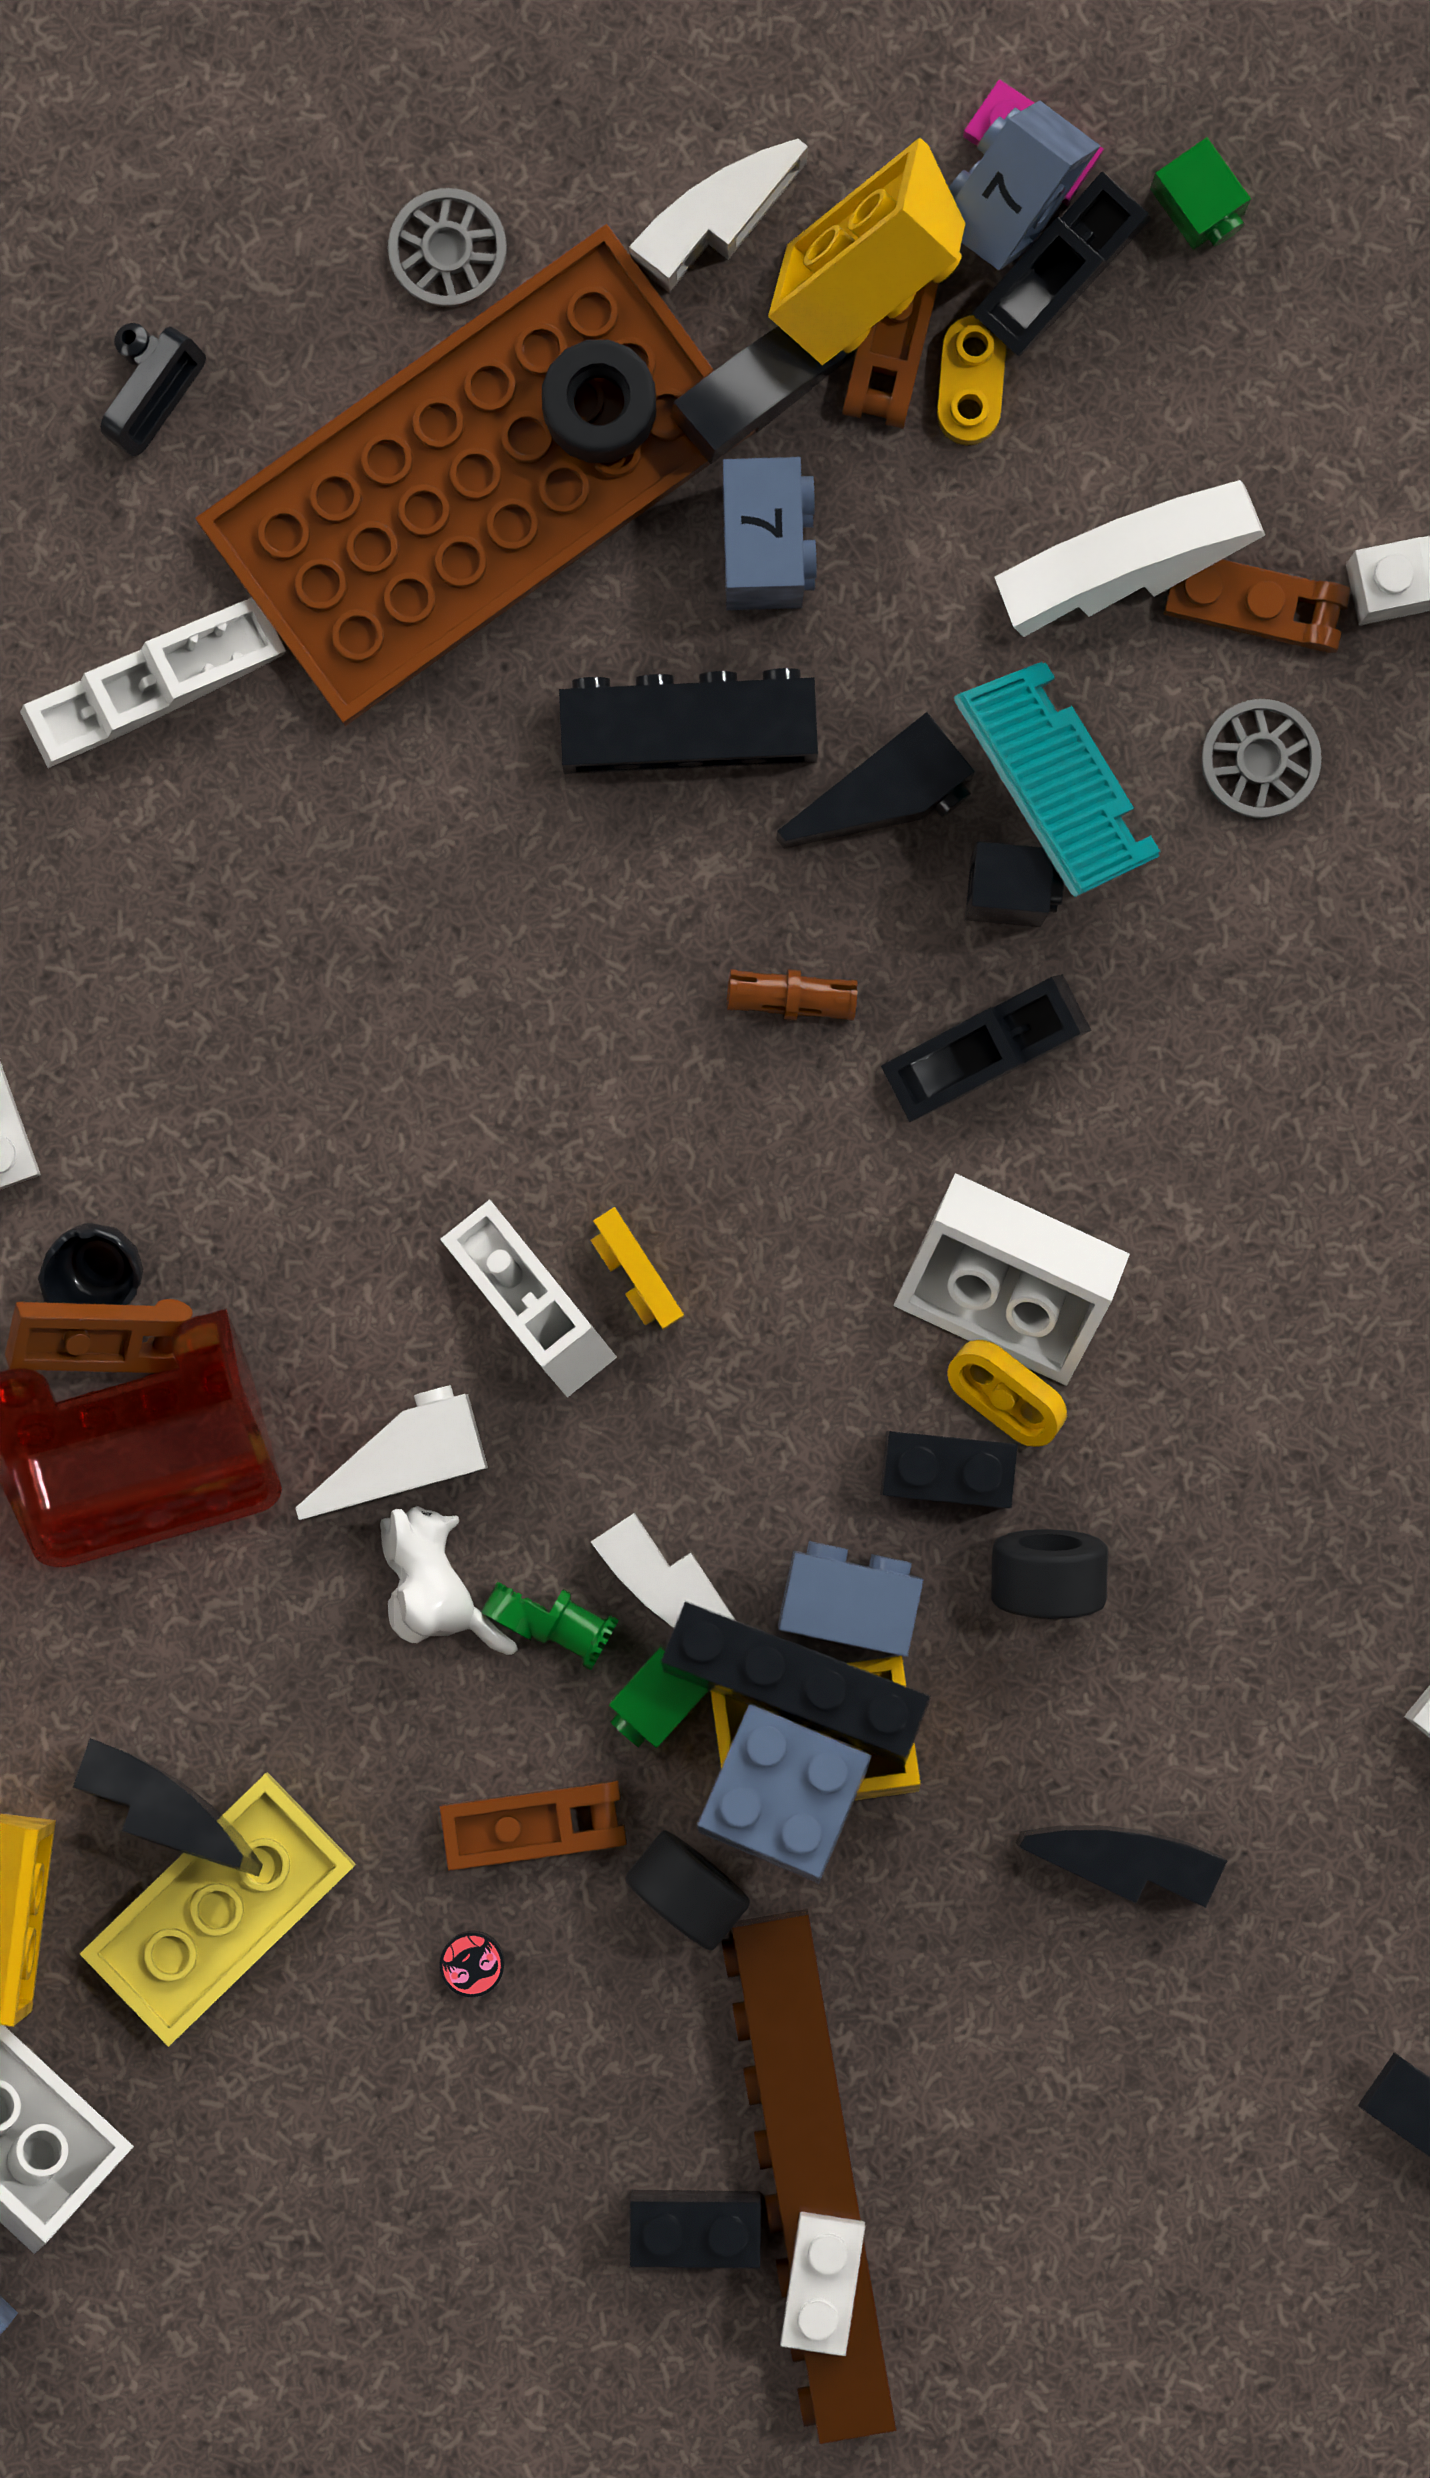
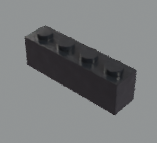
(688, 723)
(795, 1683)

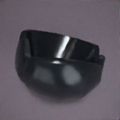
(91, 1267)

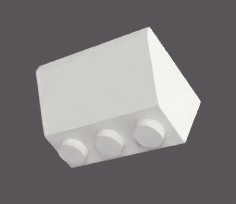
(1012, 1279)
(49, 2146)

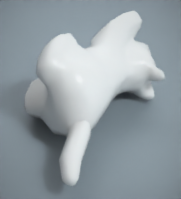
(429, 1592)

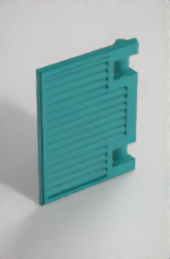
(1056, 778)

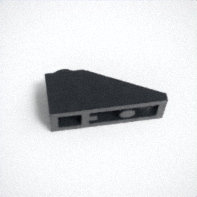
(892, 787)

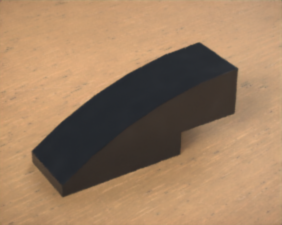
(1062, 264)
(749, 392)
(986, 1047)
(163, 1808)
(1128, 1858)

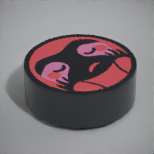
(472, 1963)

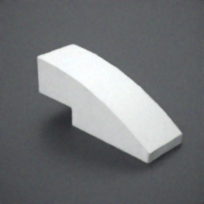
(716, 212)
(647, 1574)

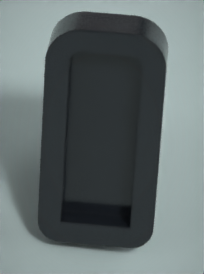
(154, 389)

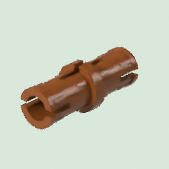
(792, 994)

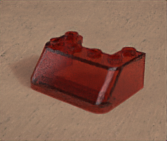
(139, 1454)

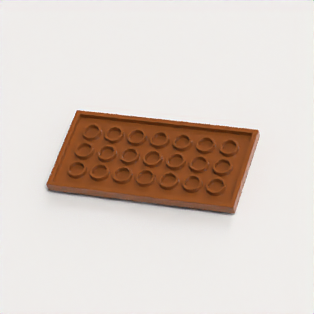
(446, 487)

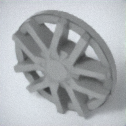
(447, 247)
(1261, 758)

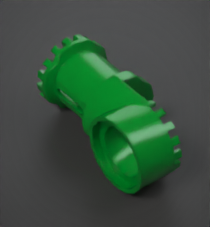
(564, 1624)

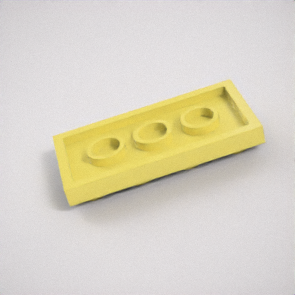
(210, 1922)

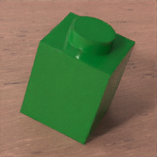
(1201, 195)
(653, 1702)

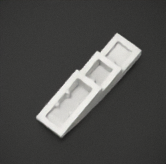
(1129, 553)
(152, 681)

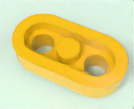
(970, 379)
(1007, 1393)

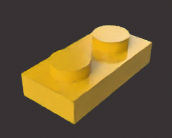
(620, 1248)

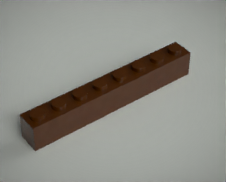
(807, 2152)

